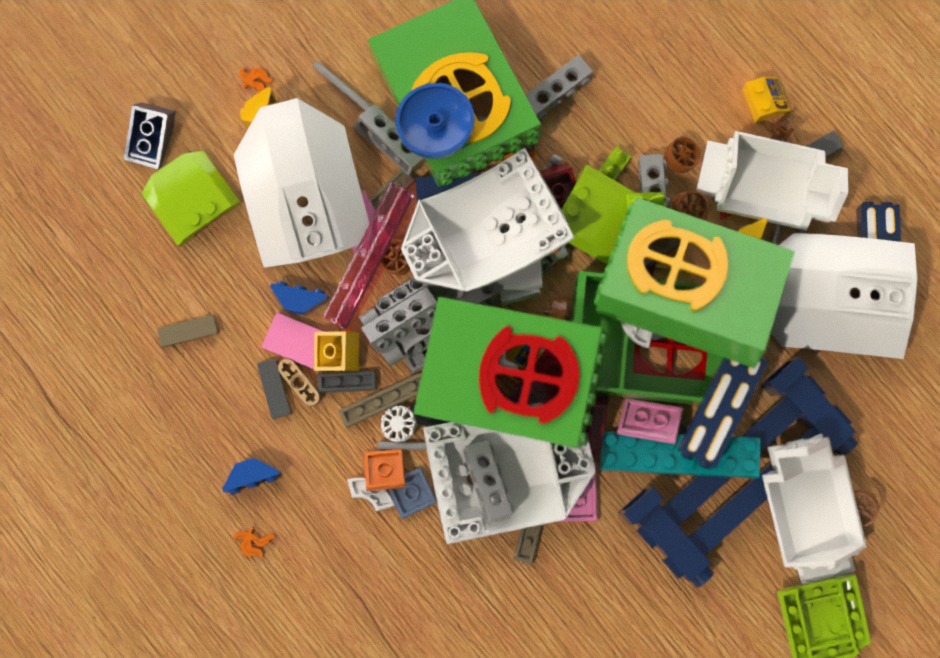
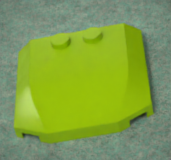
(188, 195)
(596, 213)
(825, 618)

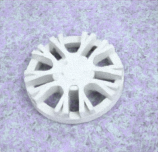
(398, 423)

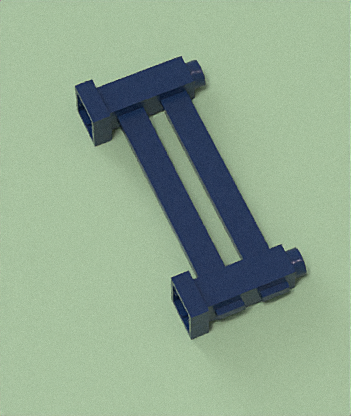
(660, 525)

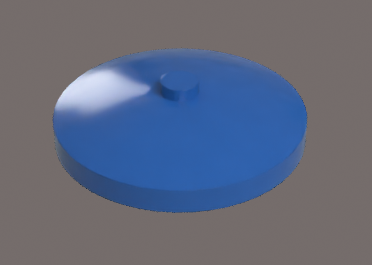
(435, 120)

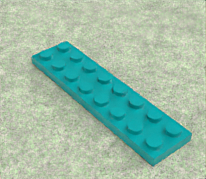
(641, 455)

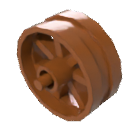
(682, 155)
(692, 207)
(396, 257)
(558, 309)
(861, 507)

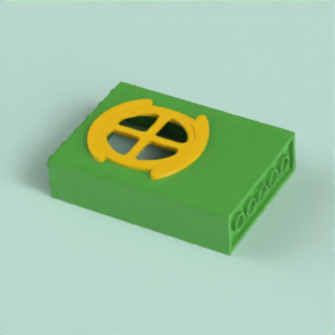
(435, 47)
(723, 316)

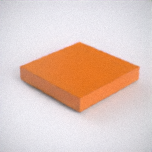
(384, 470)

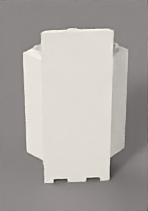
(772, 181)
(813, 509)

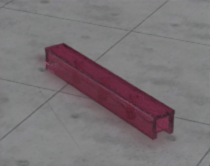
(368, 256)

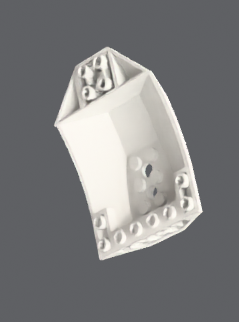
(295, 154)
(458, 234)
(817, 300)
(539, 479)

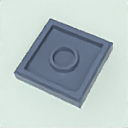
(415, 496)

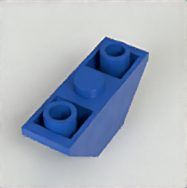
(298, 299)
(249, 474)

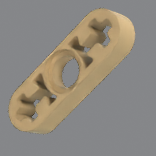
(294, 368)

